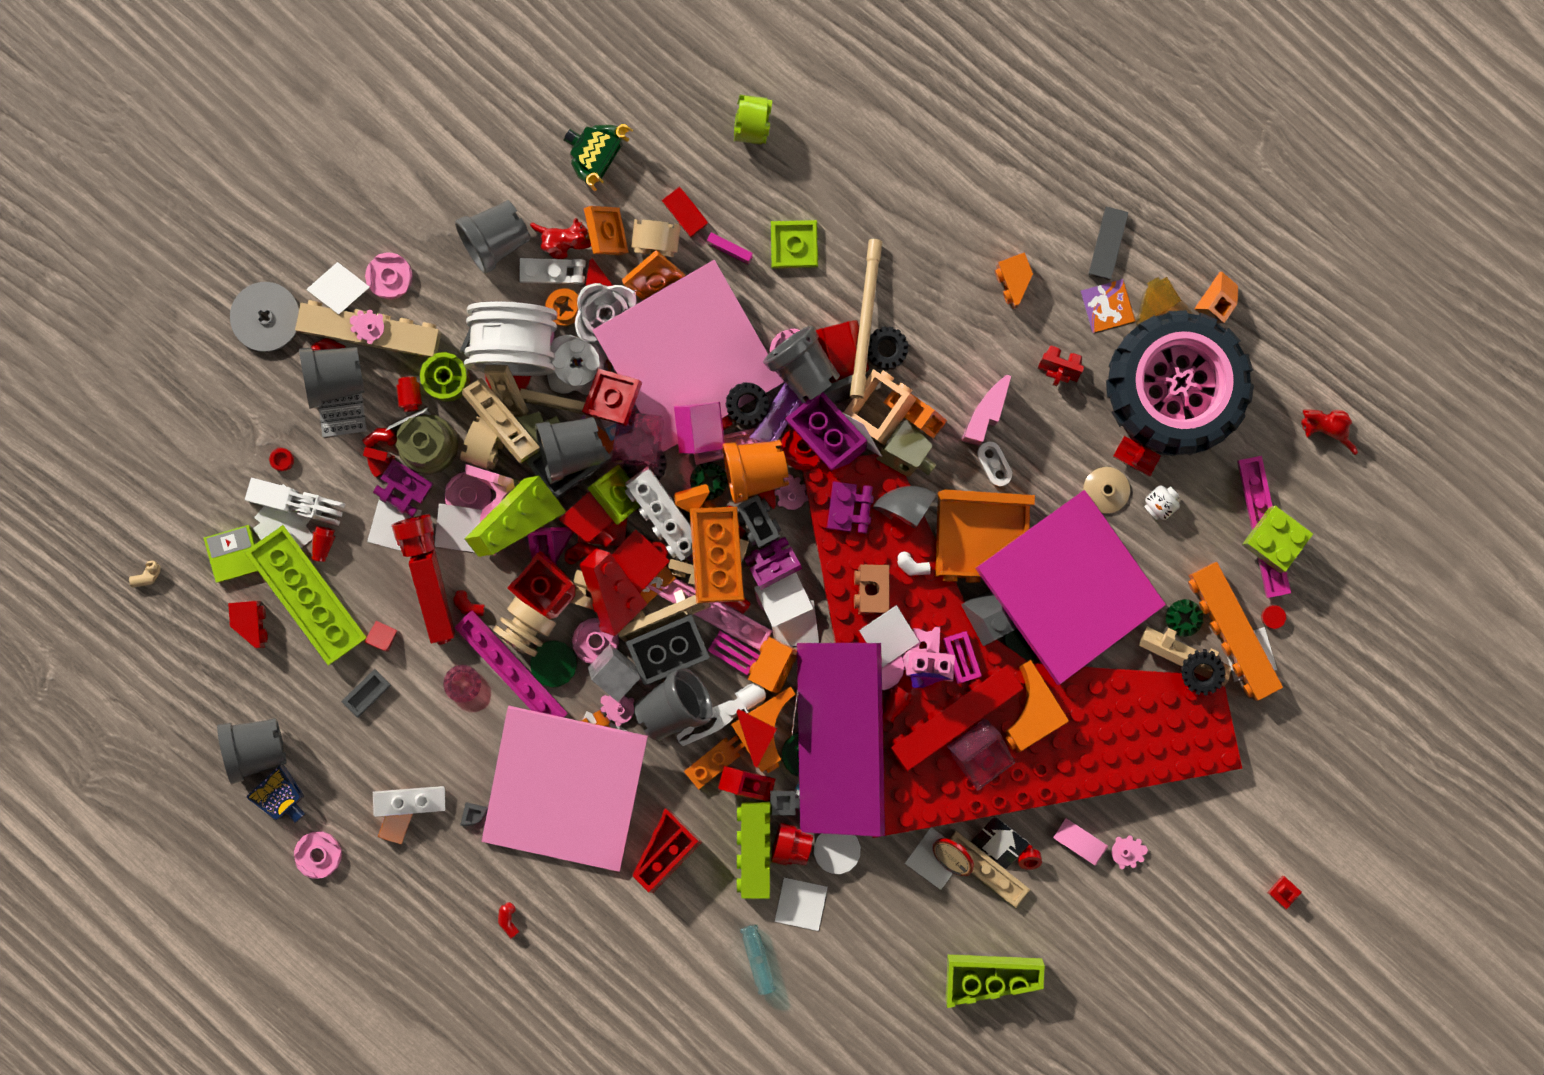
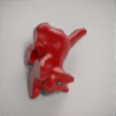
(558, 241)
(1334, 425)

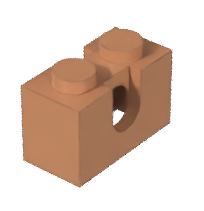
(879, 577)

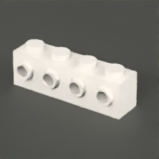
(662, 511)

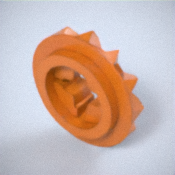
(560, 296)

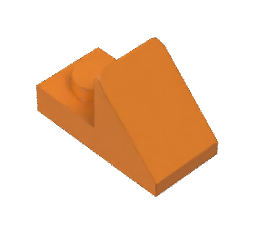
(693, 498)

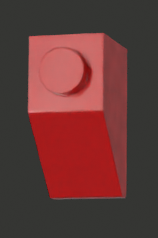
(746, 783)

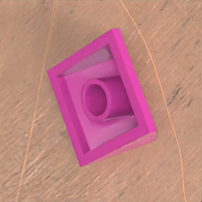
(699, 427)

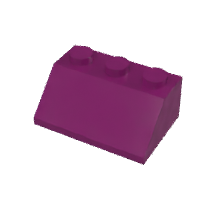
(827, 431)

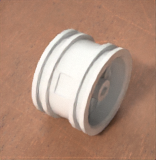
(511, 336)

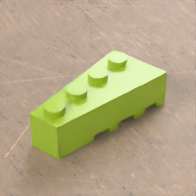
(517, 515)
(754, 850)
(986, 977)

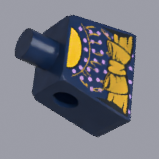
(278, 795)

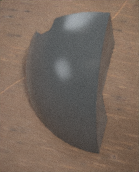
(905, 503)

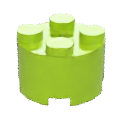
(752, 119)
(435, 367)

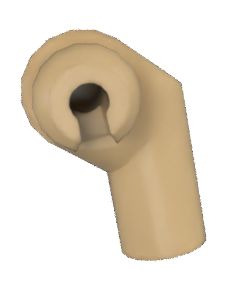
(148, 577)

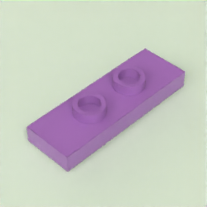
(774, 422)

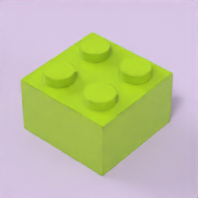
(1277, 539)

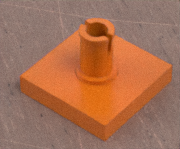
(605, 230)
(652, 276)

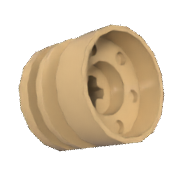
(524, 627)

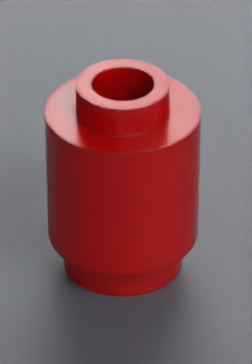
(409, 394)

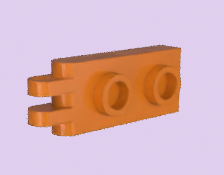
(713, 762)

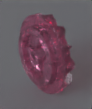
(455, 674)

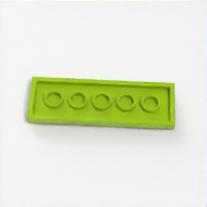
(305, 595)

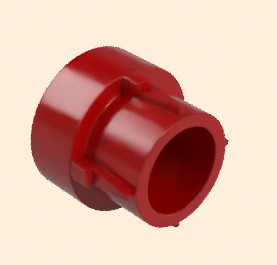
(414, 535)
(791, 846)

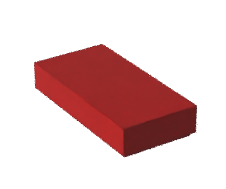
(685, 212)

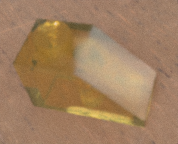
(1157, 299)

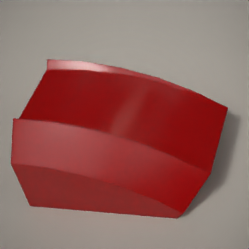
(840, 347)
(543, 587)

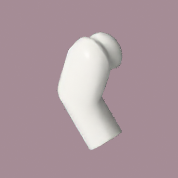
(910, 567)

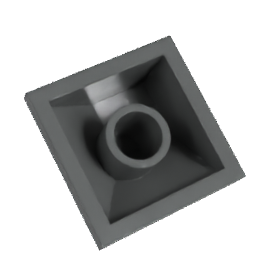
(988, 618)

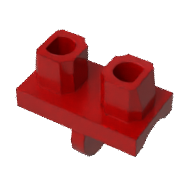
(1059, 368)
(1136, 456)

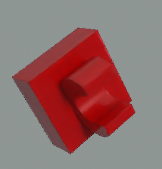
(1284, 892)

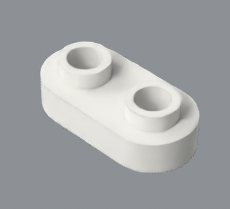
(996, 463)

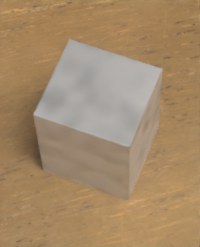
(613, 672)

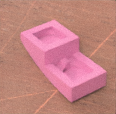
(1080, 841)

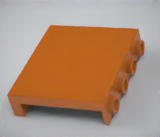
(975, 528)

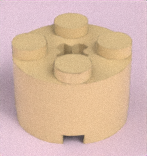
(655, 236)
(481, 445)

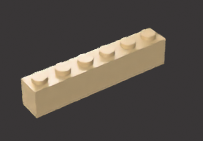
(397, 335)

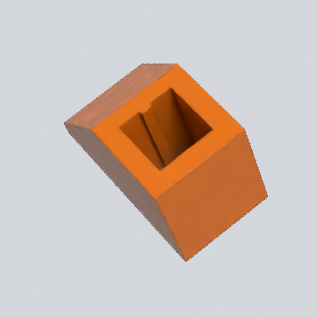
(1015, 275)
(1219, 298)

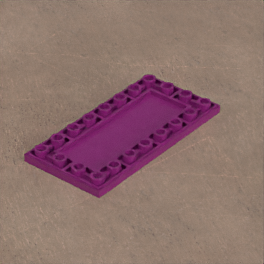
(840, 738)

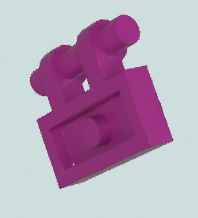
(406, 481)
(842, 506)
(774, 568)

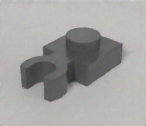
(783, 802)

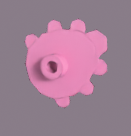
(368, 325)
(792, 496)
(618, 711)
(1128, 852)

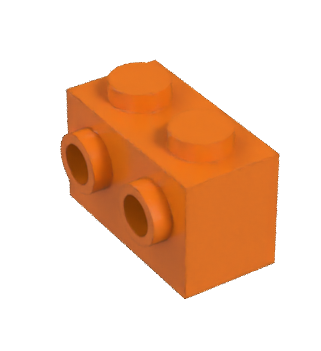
(773, 665)

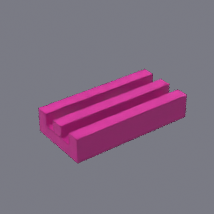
(729, 248)
(955, 638)
(716, 642)

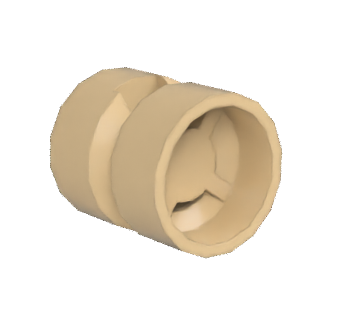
(582, 597)

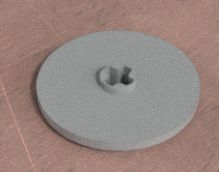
(246, 316)

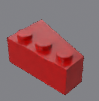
(612, 591)
(666, 851)

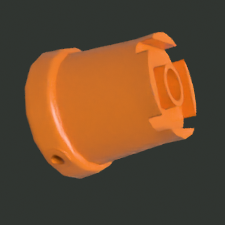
(754, 468)

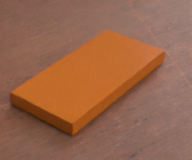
(716, 555)

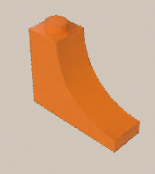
(768, 713)
(1039, 715)

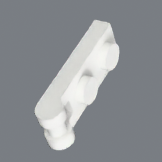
(551, 271)

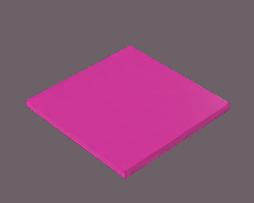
(1070, 587)

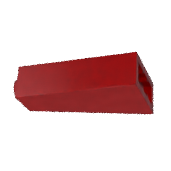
(432, 597)

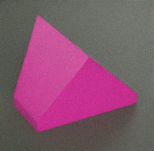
(549, 541)

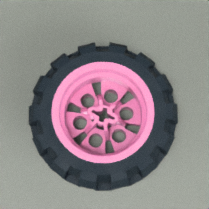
(1186, 337)

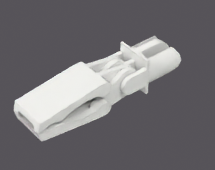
(284, 499)
(747, 698)

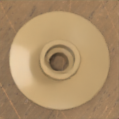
(1095, 485)

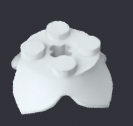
(593, 299)
(567, 349)

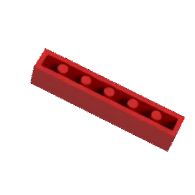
(955, 718)

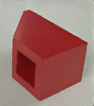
(247, 621)

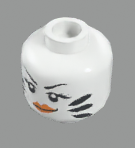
(1162, 502)

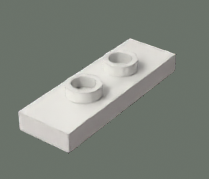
(408, 801)

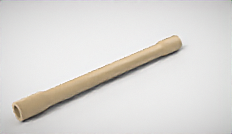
(859, 378)

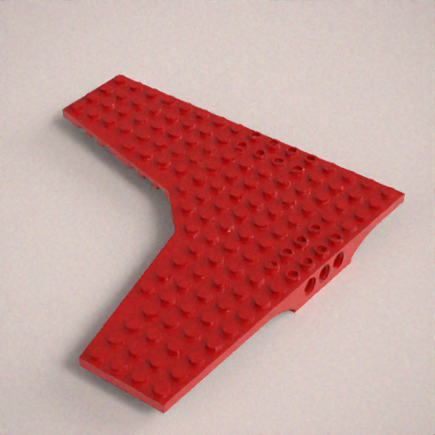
(1121, 726)

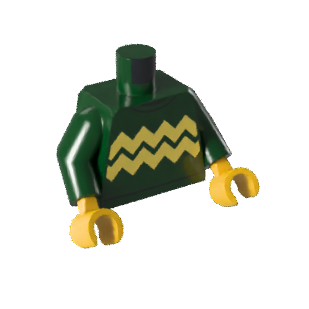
(595, 150)

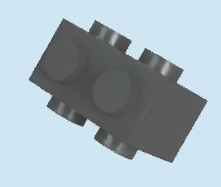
(761, 527)

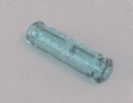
(758, 959)

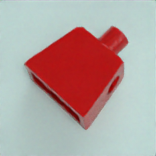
(589, 520)

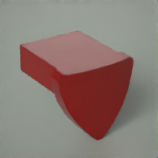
(377, 460)

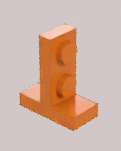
(920, 415)

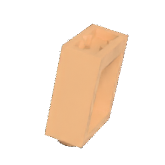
(896, 414)

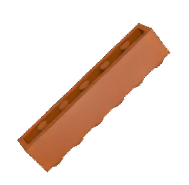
(1235, 631)

